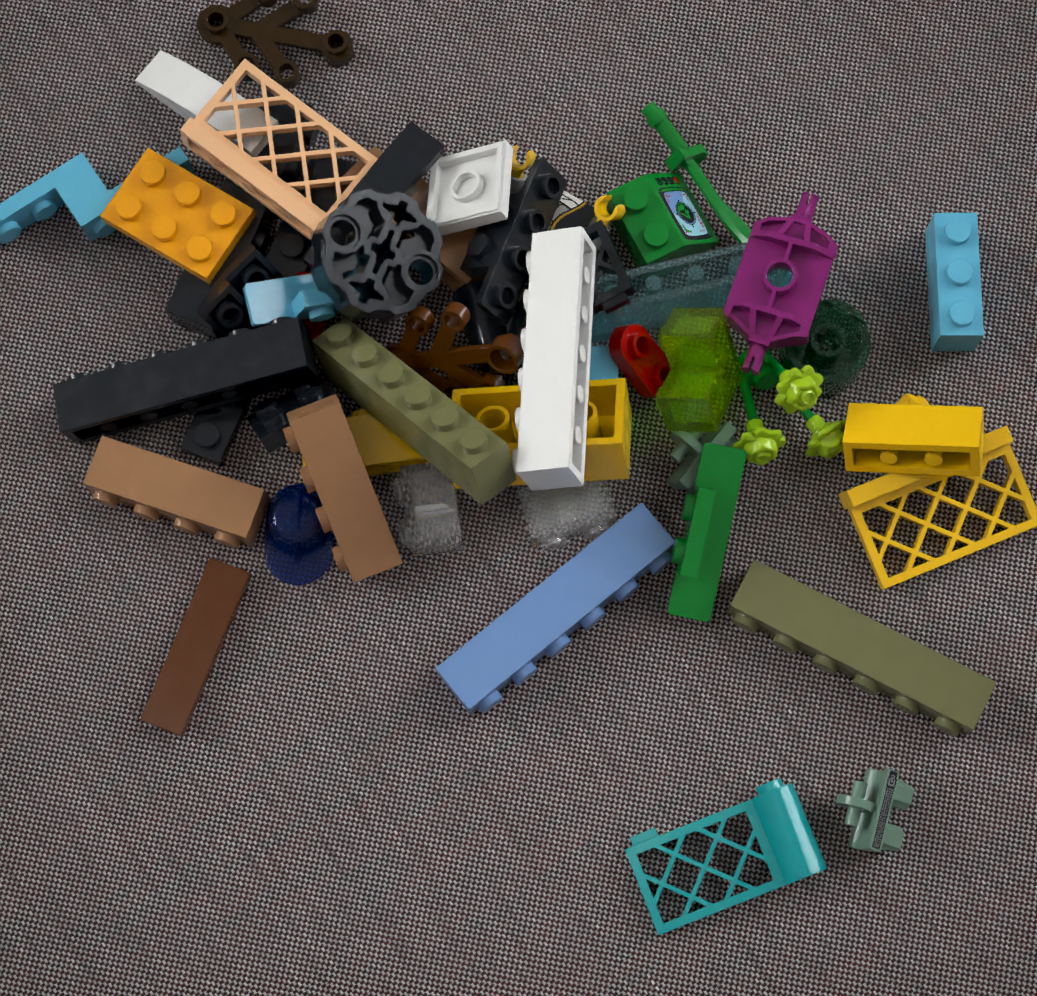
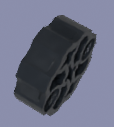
(356, 218)

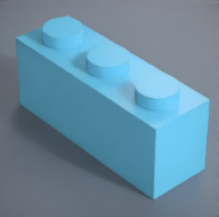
(954, 282)

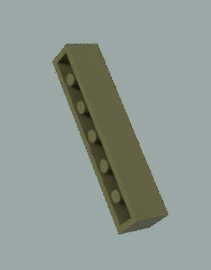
(415, 411)
(861, 649)

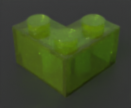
(701, 369)

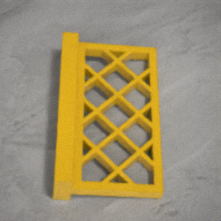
(899, 485)

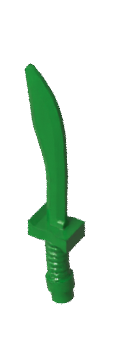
(689, 159)

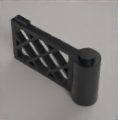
(483, 329)

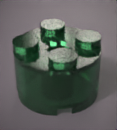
(846, 333)

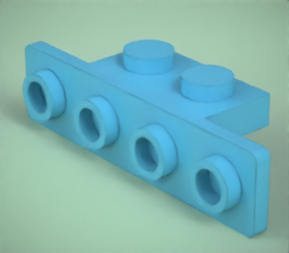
(290, 298)

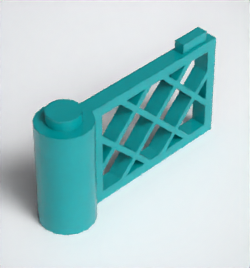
(781, 834)

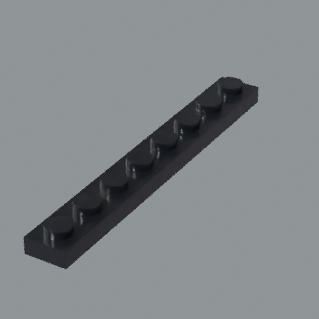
(216, 428)

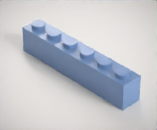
(555, 609)

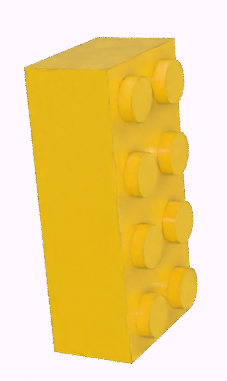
(607, 424)

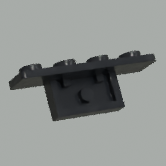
(501, 247)

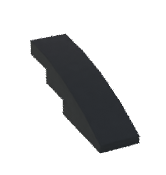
(395, 170)

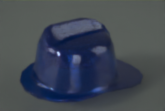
(294, 538)

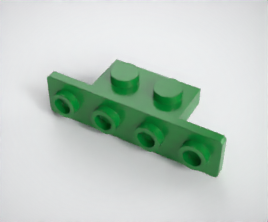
(706, 531)

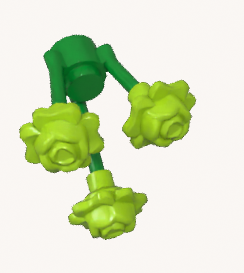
(796, 391)

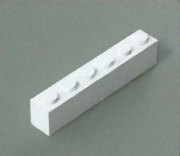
(555, 360)

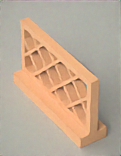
(249, 171)

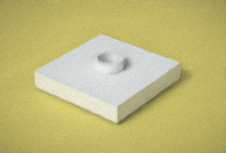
(470, 188)

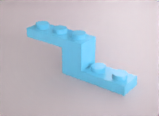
(69, 184)

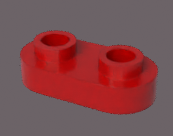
(639, 358)

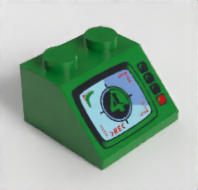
(660, 219)

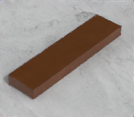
(196, 647)

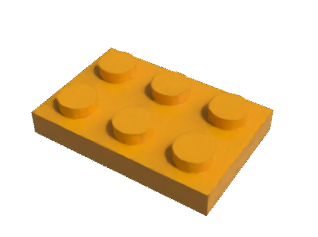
(178, 215)

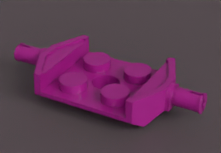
(780, 315)

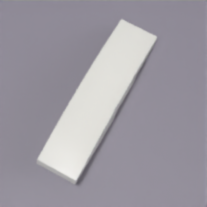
(189, 90)

